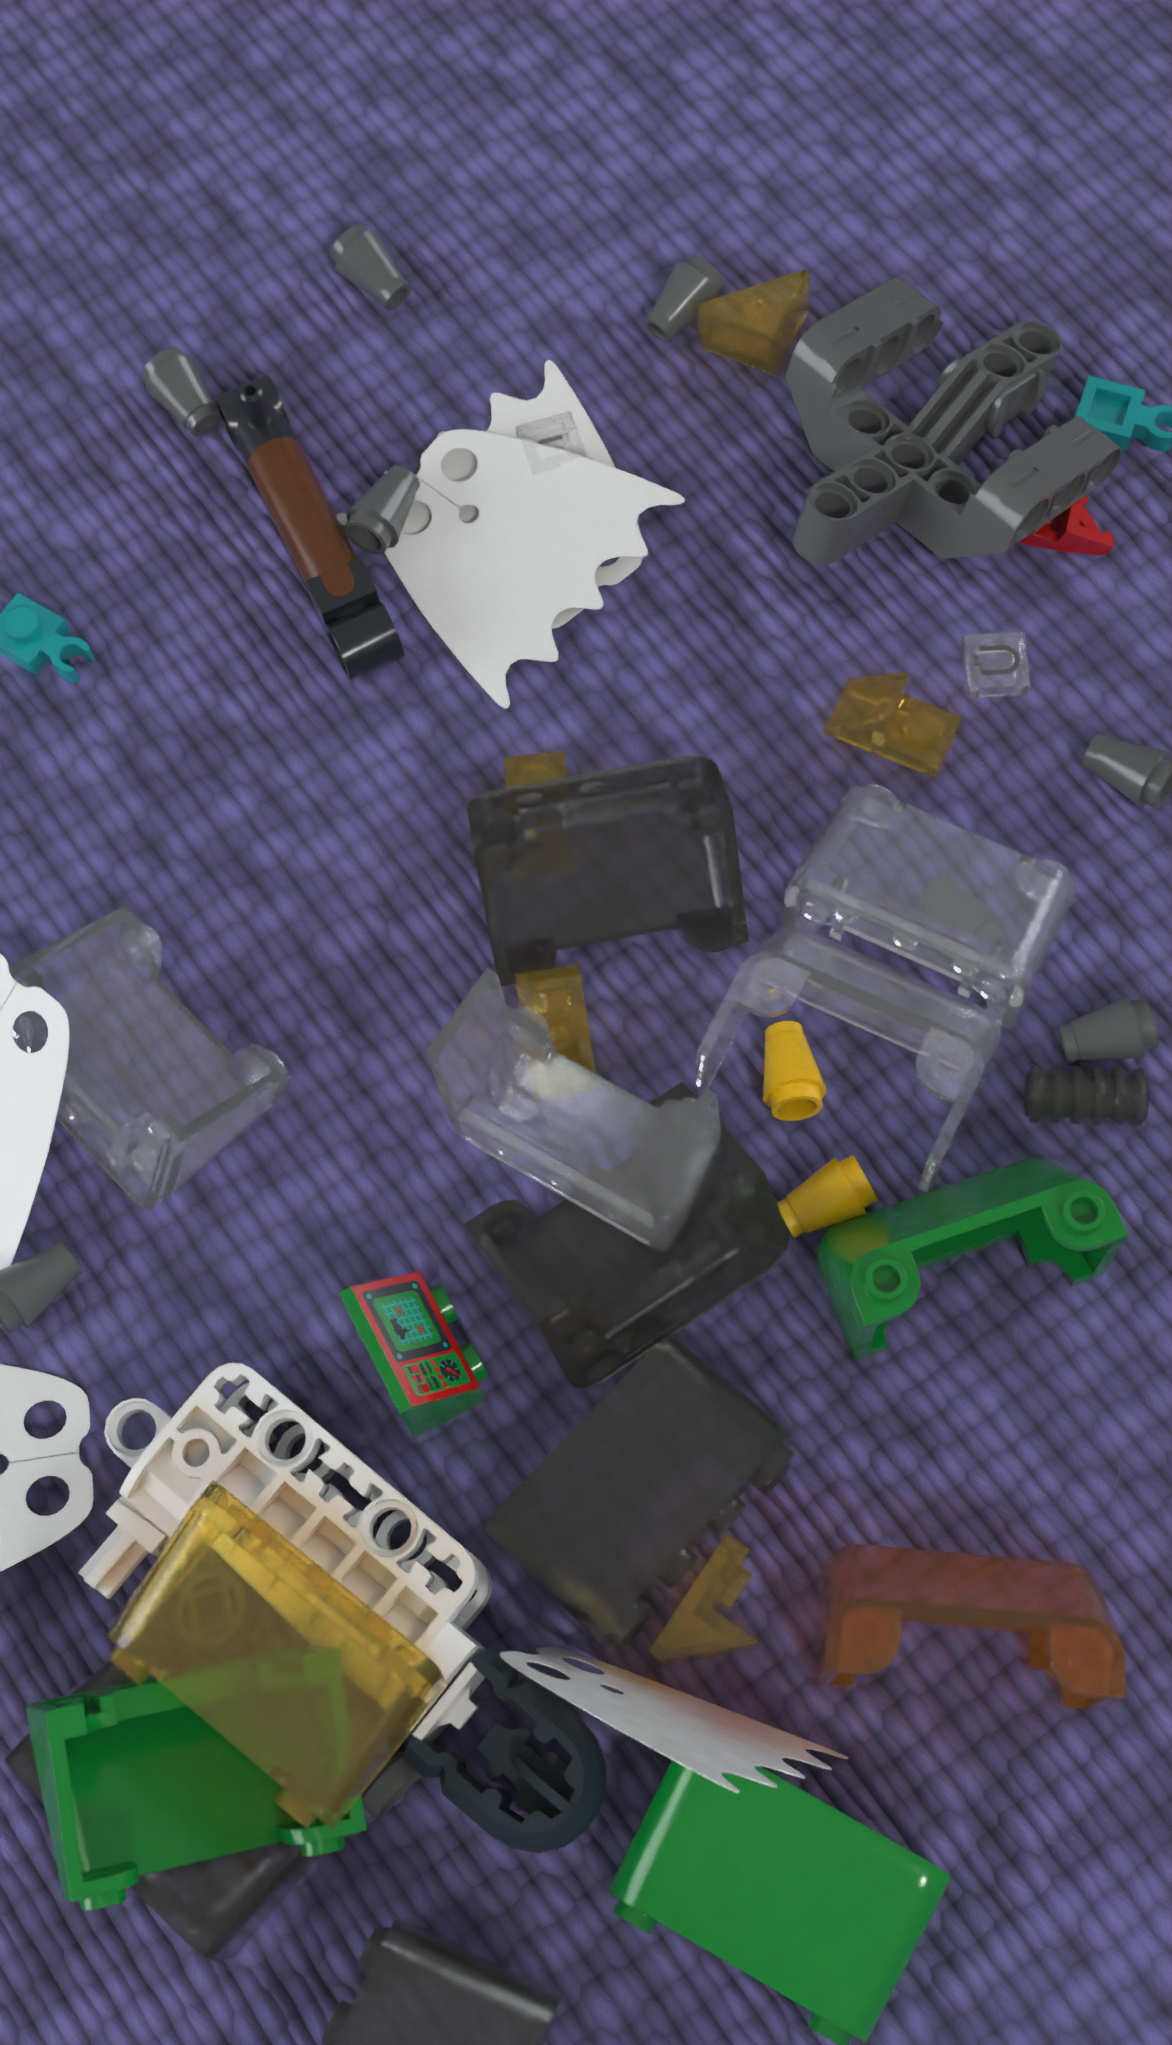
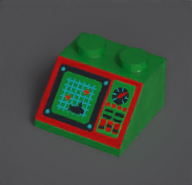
(415, 1350)

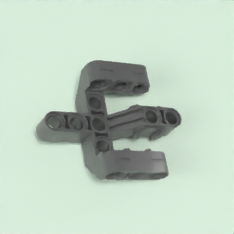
(912, 471)

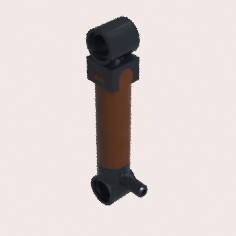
(309, 528)

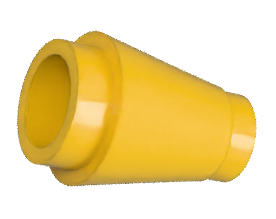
(791, 1074)
(827, 1197)

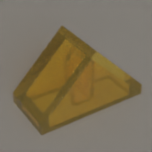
(756, 322)

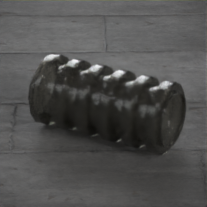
(1086, 1095)

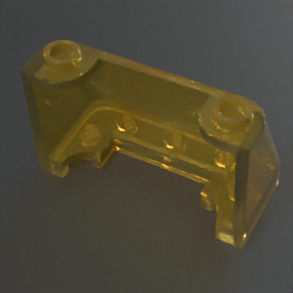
(275, 1656)

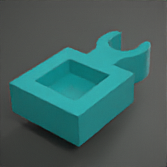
(1119, 415)
(36, 636)

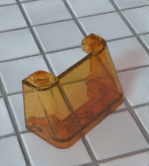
(1057, 1603)

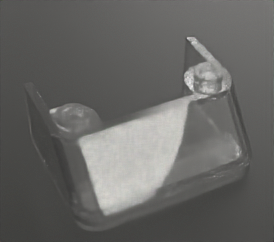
(947, 1032)
(567, 1123)

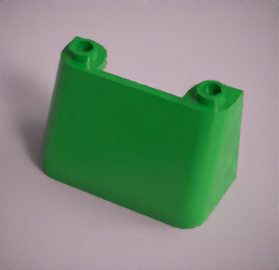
(876, 1257)
(152, 1787)
(781, 1892)

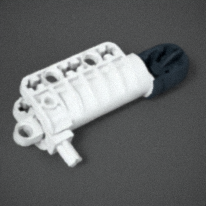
(212, 1442)

